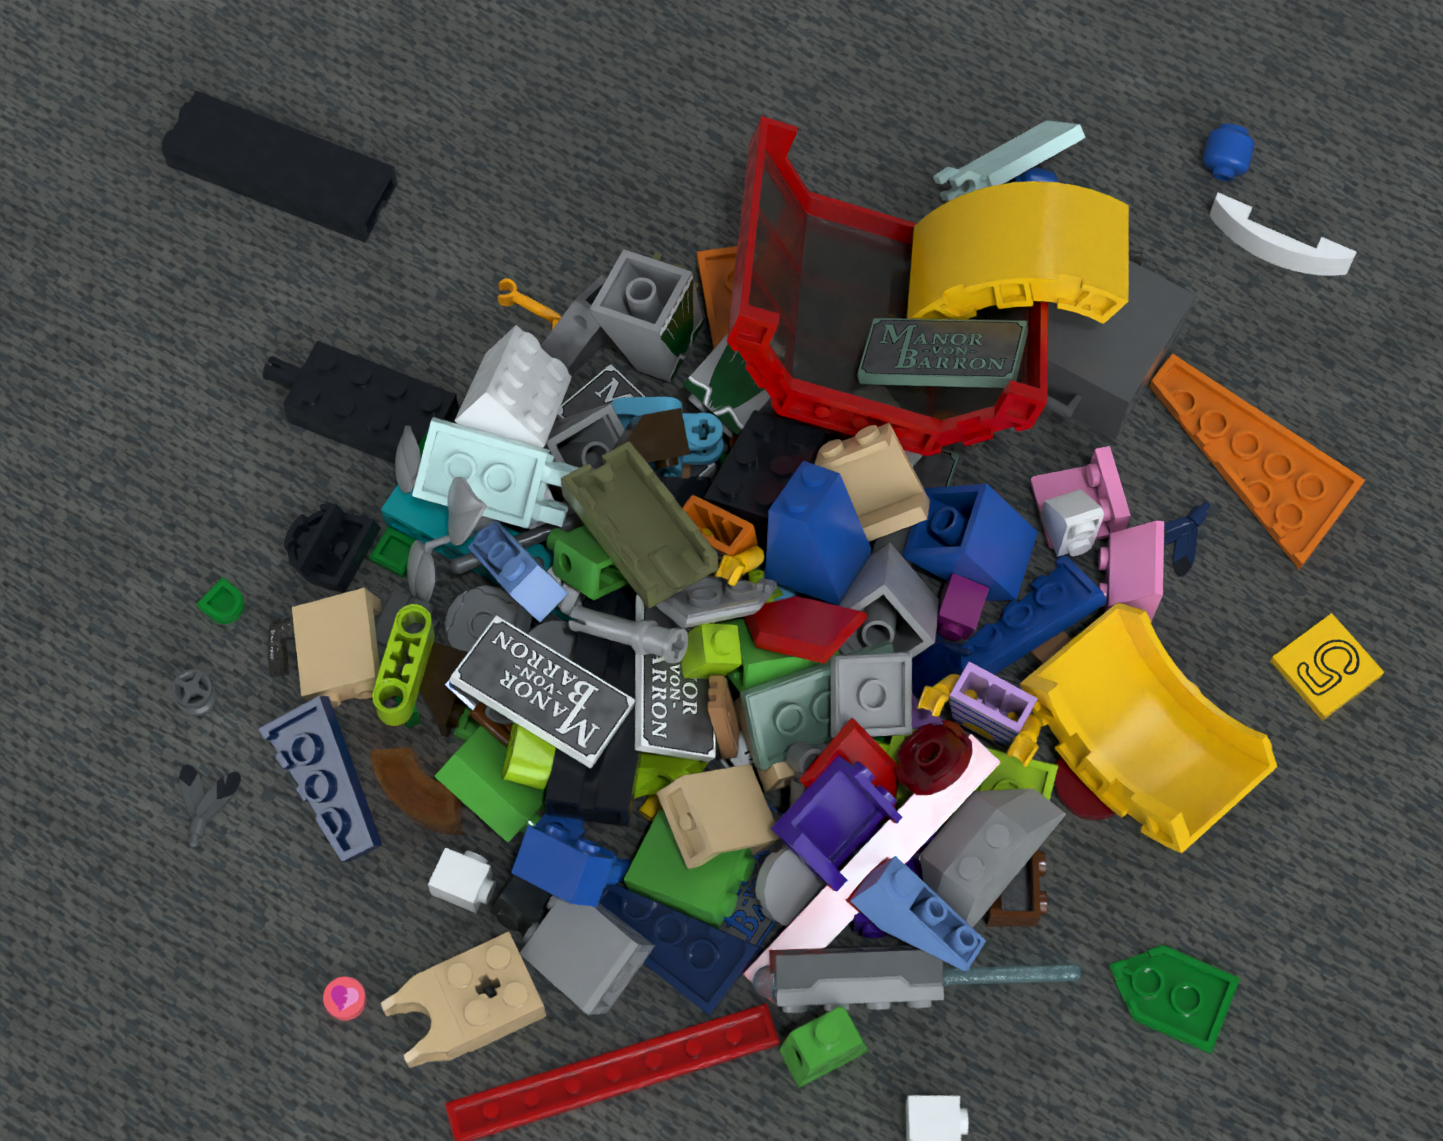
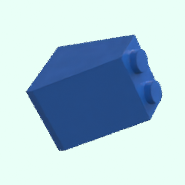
(815, 536)
(973, 536)

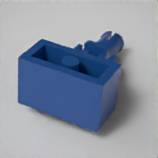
(566, 866)

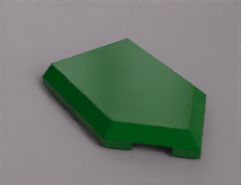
(1176, 994)

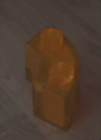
(415, 794)

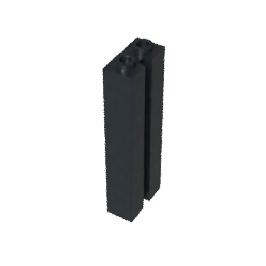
(279, 166)
(609, 787)

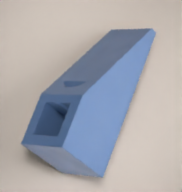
(517, 570)
(914, 913)

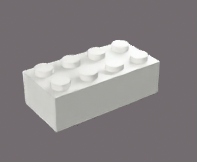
(516, 390)

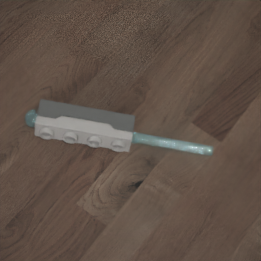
(879, 977)

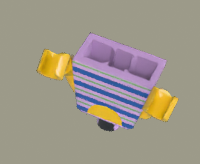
(988, 708)

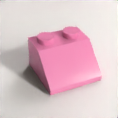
(1134, 567)

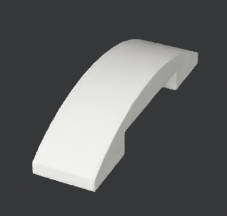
(1275, 247)

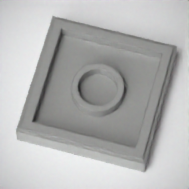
(873, 692)

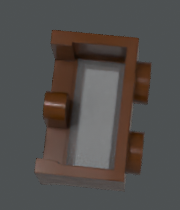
(1021, 900)

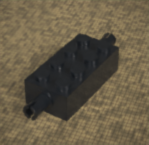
(358, 400)

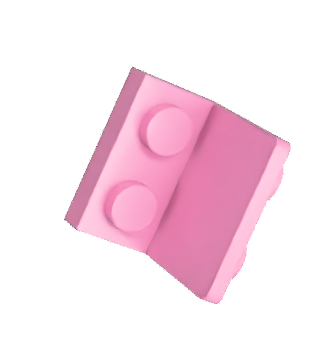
(1097, 480)

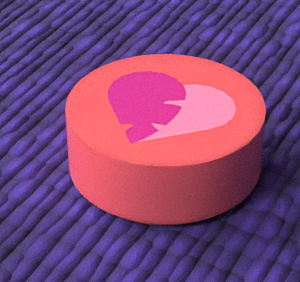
(344, 998)

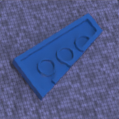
(1041, 615)

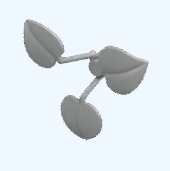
(464, 517)

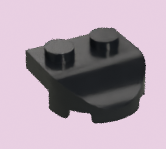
(329, 546)

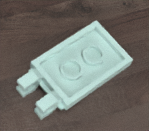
(1010, 158)
(499, 470)

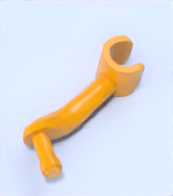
(526, 302)

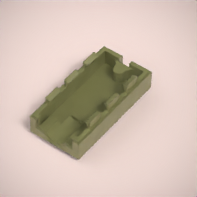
(639, 525)

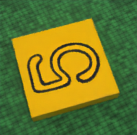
(1327, 666)

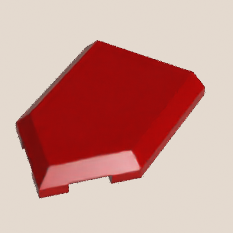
(803, 627)
(856, 745)

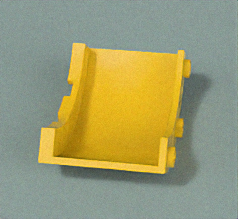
(1020, 248)
(1145, 730)

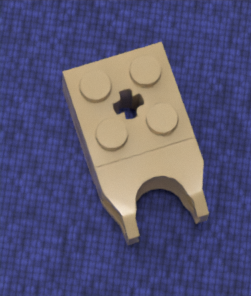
(457, 1012)

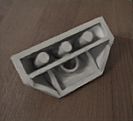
(986, 847)

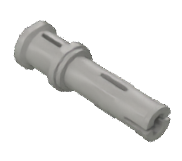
(643, 636)

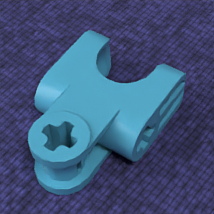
(631, 407)

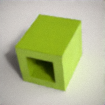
(711, 651)

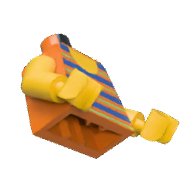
(729, 536)

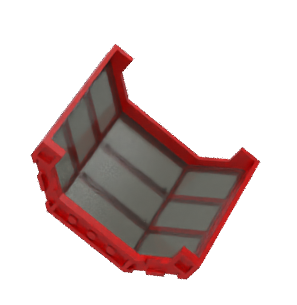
(806, 301)

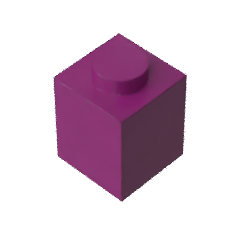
(960, 607)

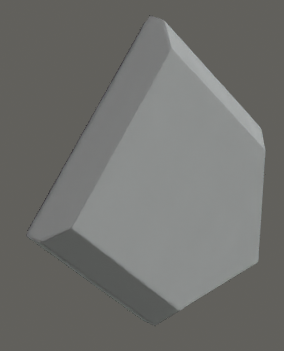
(716, 601)

